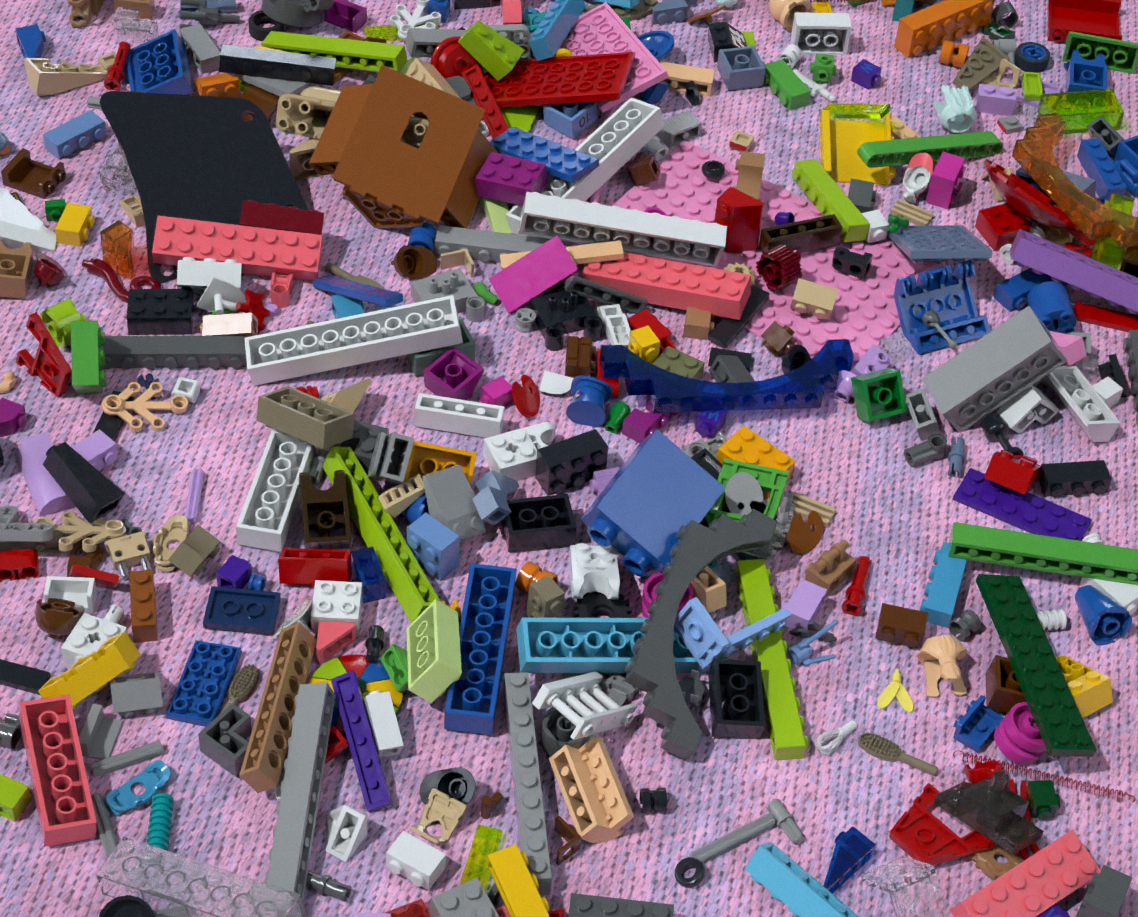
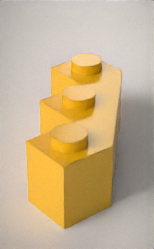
(94, 670)

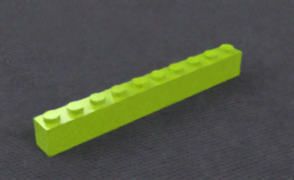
(381, 532)
(778, 687)

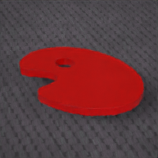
(526, 402)

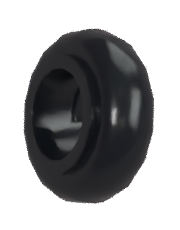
(718, 172)
(696, 879)

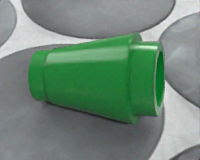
(617, 414)

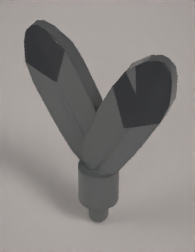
(813, 628)

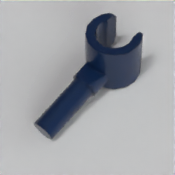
(143, 383)

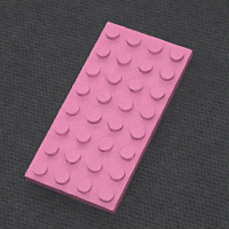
(605, 33)

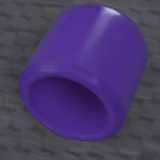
(784, 218)

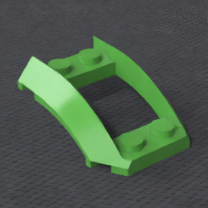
(770, 480)

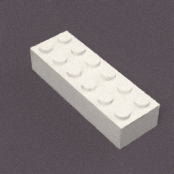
(274, 492)

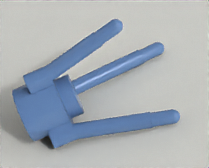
(801, 652)

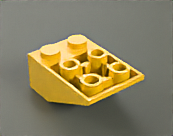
(1088, 687)

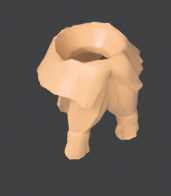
(940, 660)

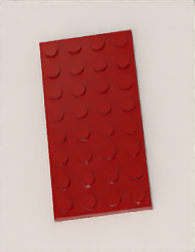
(563, 80)

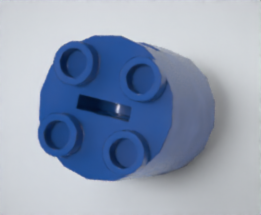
(1052, 306)

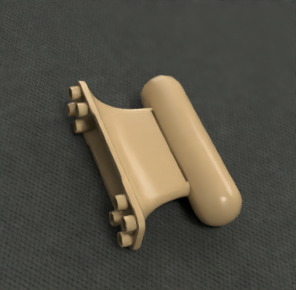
(310, 111)

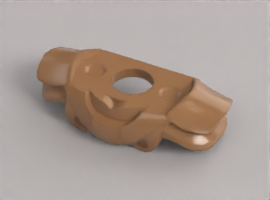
(989, 866)

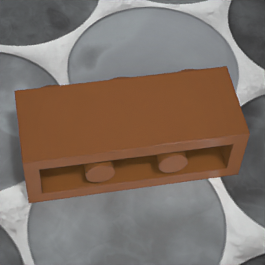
(143, 606)

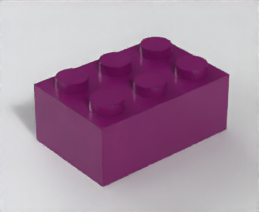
(510, 178)

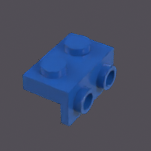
(976, 725)

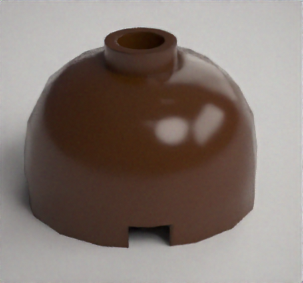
(57, 617)

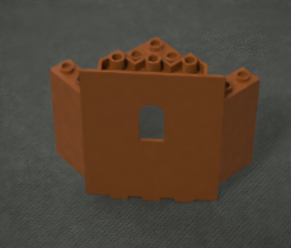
(391, 179)

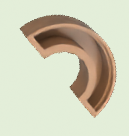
(750, 173)

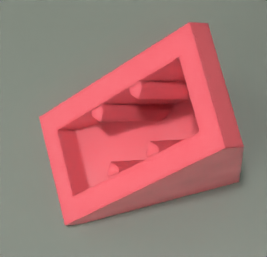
(333, 638)

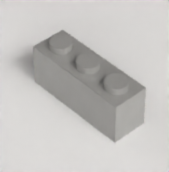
(201, 48)

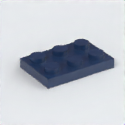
(242, 610)

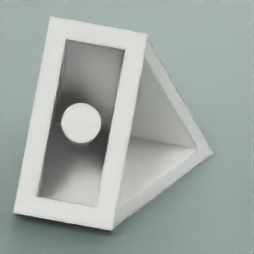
(345, 831)

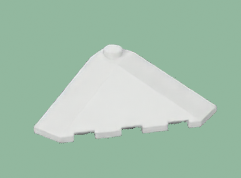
(20, 226)

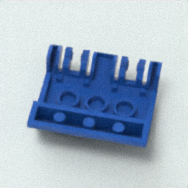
(949, 296)

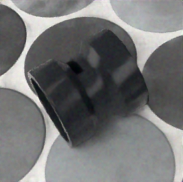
(653, 799)

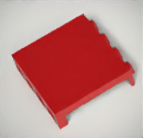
(1084, 17)

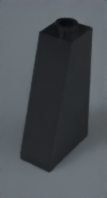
(82, 482)

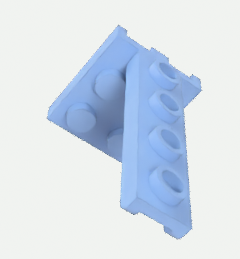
(708, 642)

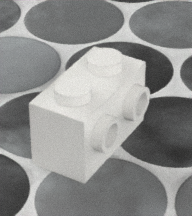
(415, 860)

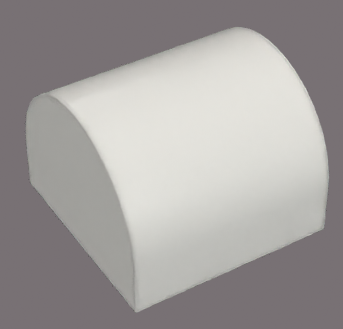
(187, 388)

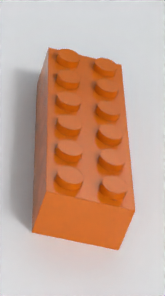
(941, 22)

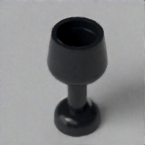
(996, 430)

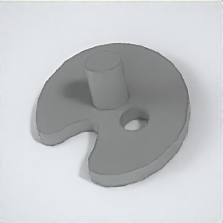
(742, 489)

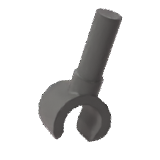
(131, 530)

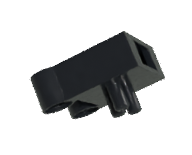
(563, 314)

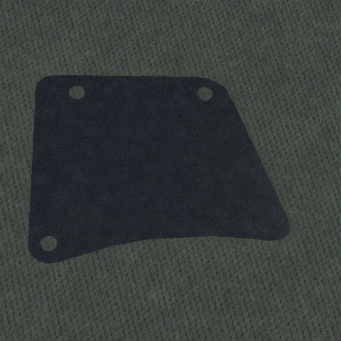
(197, 158)

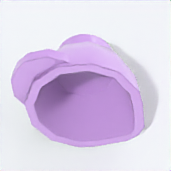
(844, 387)

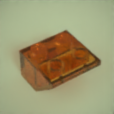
(119, 248)

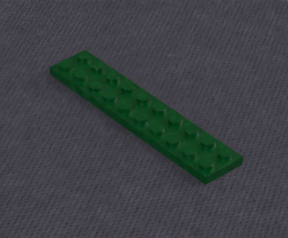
(1035, 666)

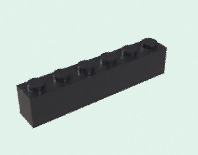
(277, 65)

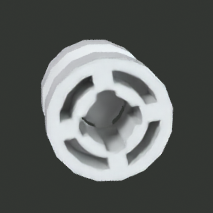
(791, 55)

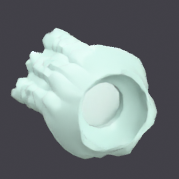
(952, 111)

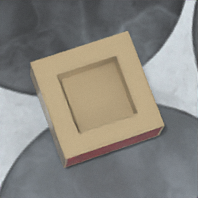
(741, 141)

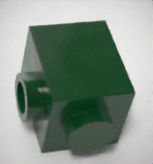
(1042, 799)

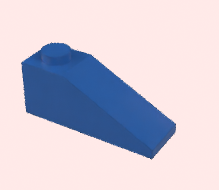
(30, 41)

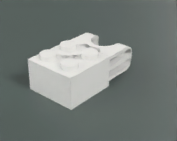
(516, 451)
(593, 570)

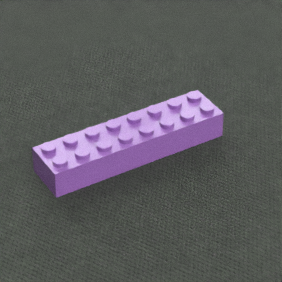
(1076, 270)

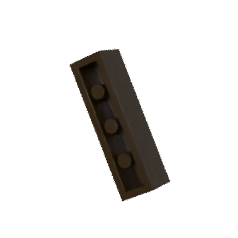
(803, 235)

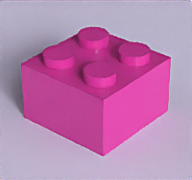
(946, 180)

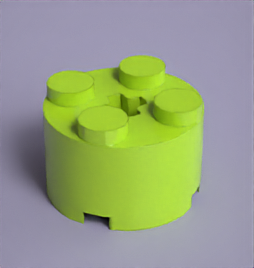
(59, 319)

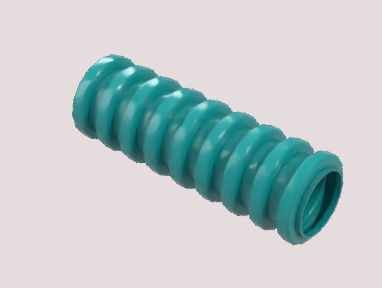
(160, 821)

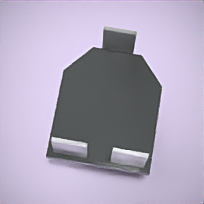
(692, 689)

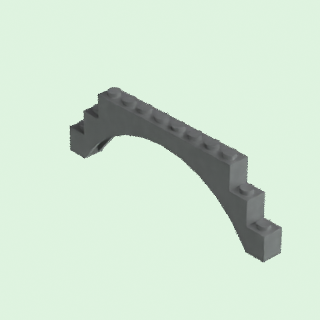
(653, 662)

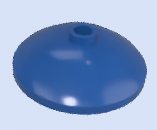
(658, 43)

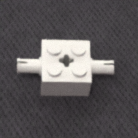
(91, 634)

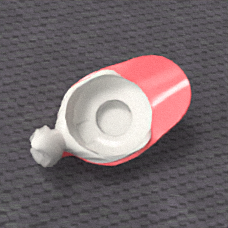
(917, 176)

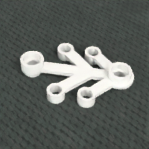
(415, 19)

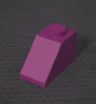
(11, 417)

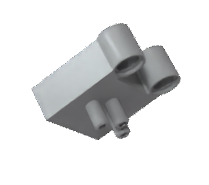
(449, 284)

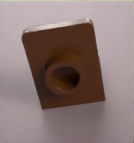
(570, 834)

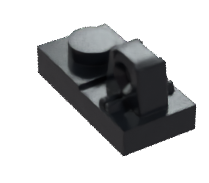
(1113, 370)

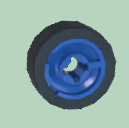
(1032, 57)

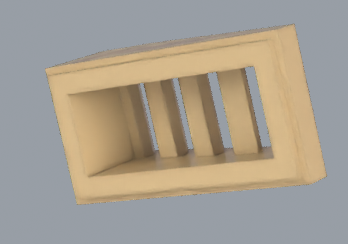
(135, 215)
(399, 497)

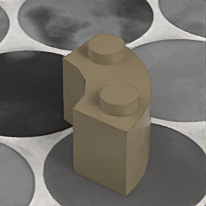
(195, 551)

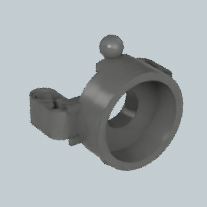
(296, 12)

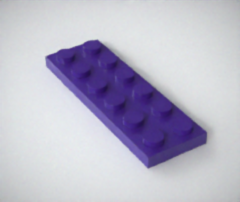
(1020, 510)

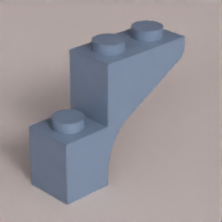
(671, 11)
(492, 494)

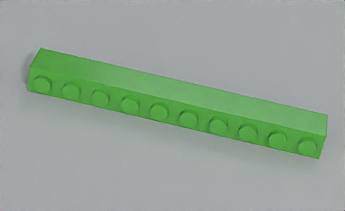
(1044, 553)

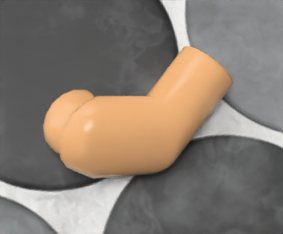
(8, 382)

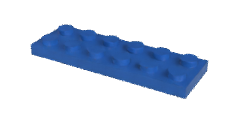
(559, 159)

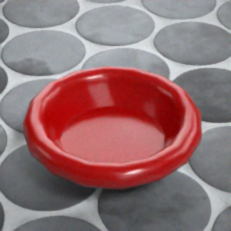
(452, 58)

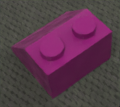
(453, 375)

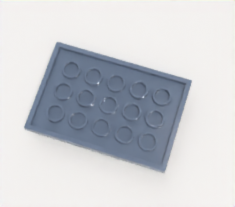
(940, 243)

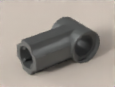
(931, 449)

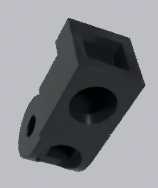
(851, 262)

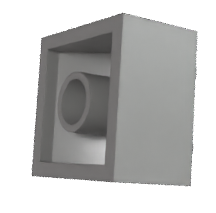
(136, 693)

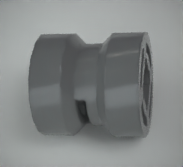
(966, 623)

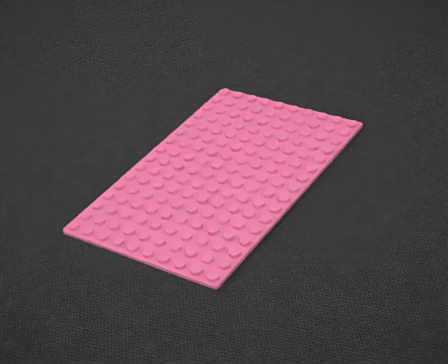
(862, 308)

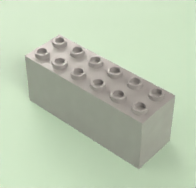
(994, 369)

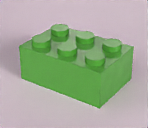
(88, 357)

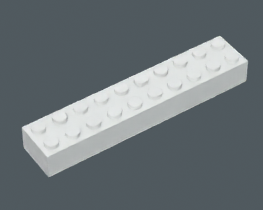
(612, 144)
(638, 230)
(353, 340)

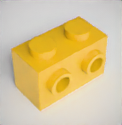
(644, 344)

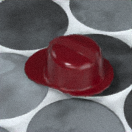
(48, 270)

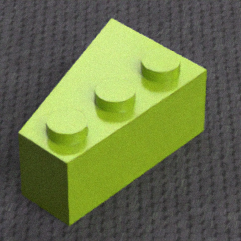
(491, 49)

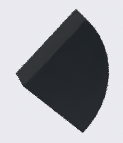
(692, 93)

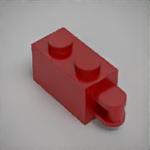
(644, 319)

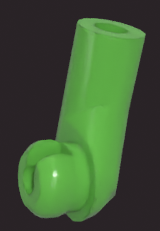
(483, 292)

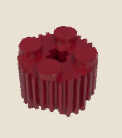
(780, 267)

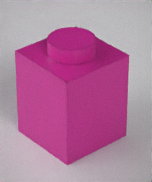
(497, 392)

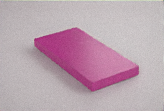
(533, 274)

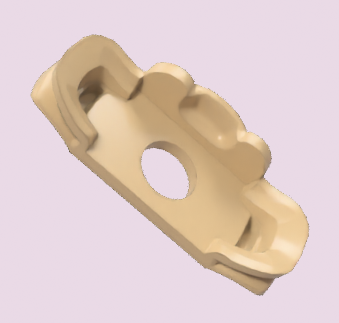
(175, 530)

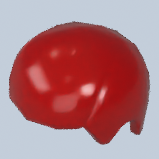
(982, 771)

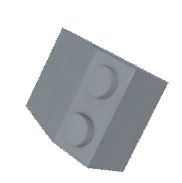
(451, 501)

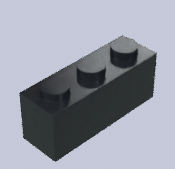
(1074, 478)

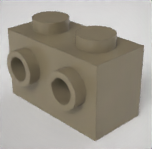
(545, 599)

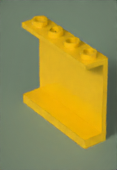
(840, 144)

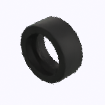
(260, 33)

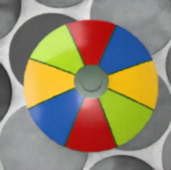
(370, 678)

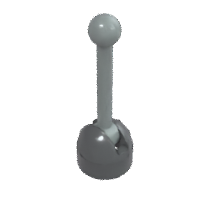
(931, 320)

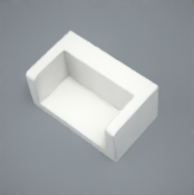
(74, 589)

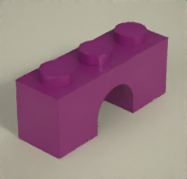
(641, 424)

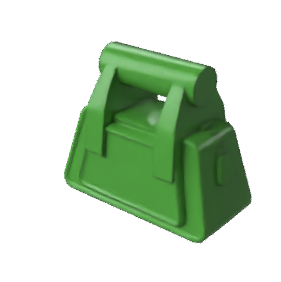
(396, 666)

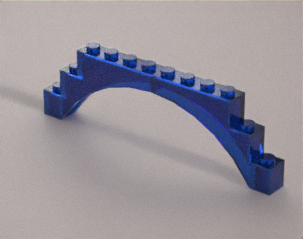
(678, 393)

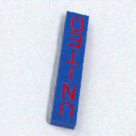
(358, 290)

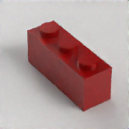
(308, 565)

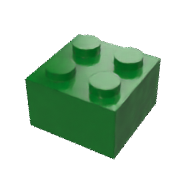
(879, 394)

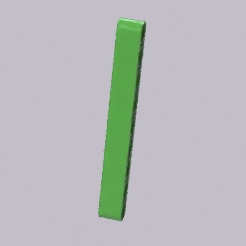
(901, 151)

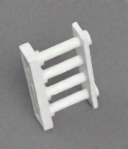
(583, 688)

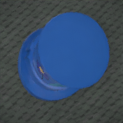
(588, 401)

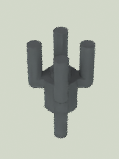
(204, 15)

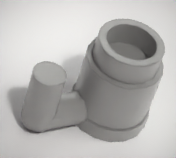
(1007, 46)

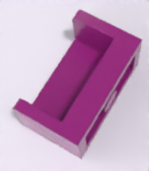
(346, 15)

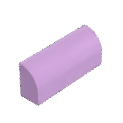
(43, 488)

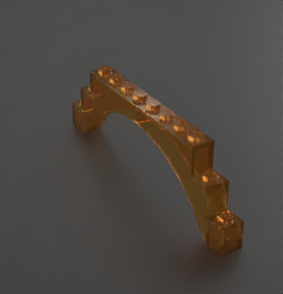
(1092, 217)

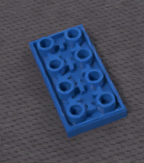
(204, 683)

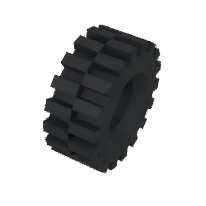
(598, 604)

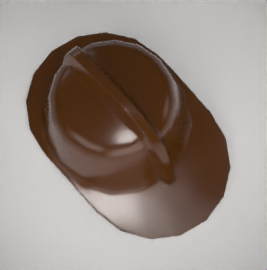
(417, 260)

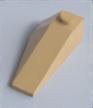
(56, 78)

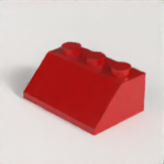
(742, 217)

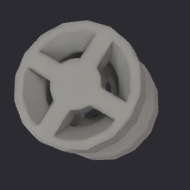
(525, 320)

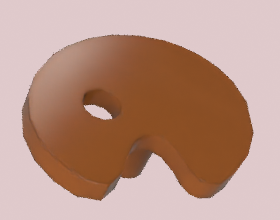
(706, 14)
(800, 537)

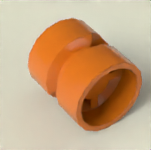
(947, 51)
(530, 573)

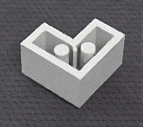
(1026, 408)

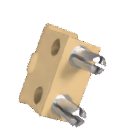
(128, 552)

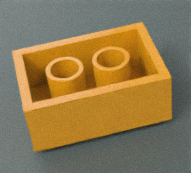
(753, 449)
(429, 458)

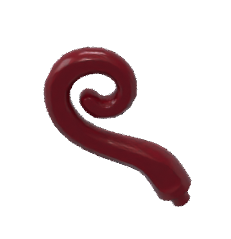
(104, 270)

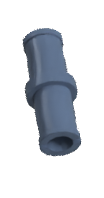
(956, 457)

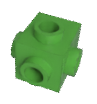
(823, 68)

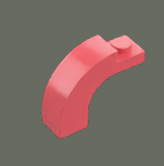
(511, 11)

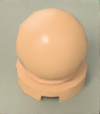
(785, 9)

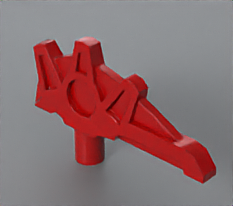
(255, 306)

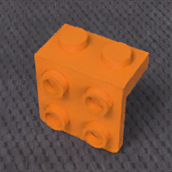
(218, 85)

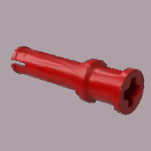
(116, 72)
(856, 592)

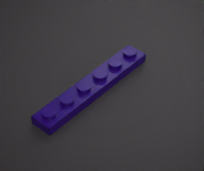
(361, 742)

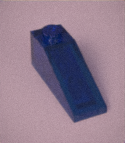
(849, 855)

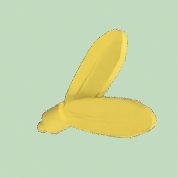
(896, 689)

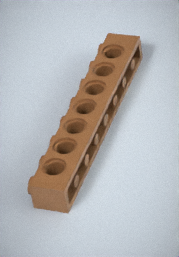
(277, 706)

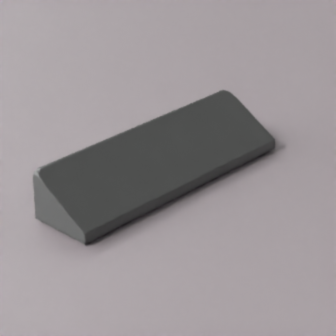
(605, 294)

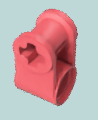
(281, 289)

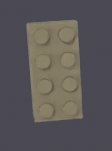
(305, 417)

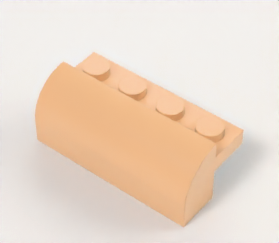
(591, 790)

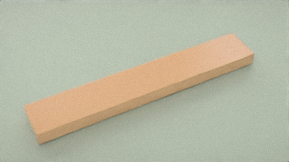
(580, 254)

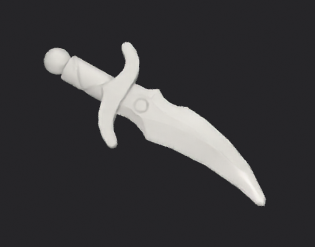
(816, 89)

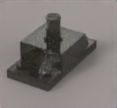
(992, 811)

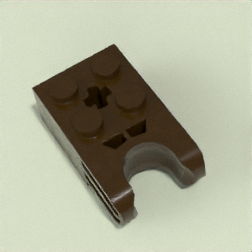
(328, 507)

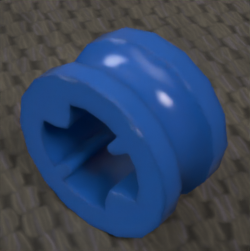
(257, 582)

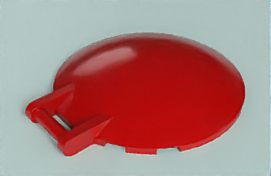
(1032, 202)

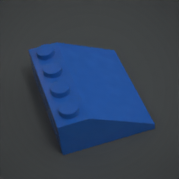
(160, 66)

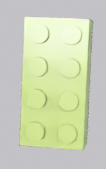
(433, 651)

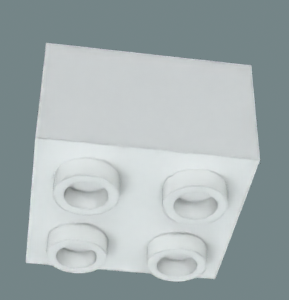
(336, 603)

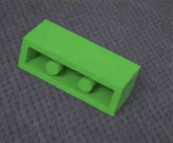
(786, 85)

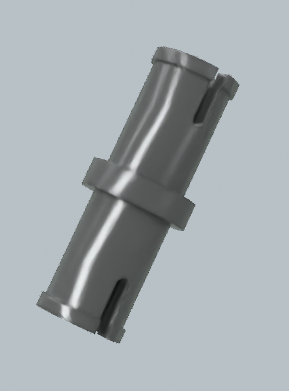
(326, 885)

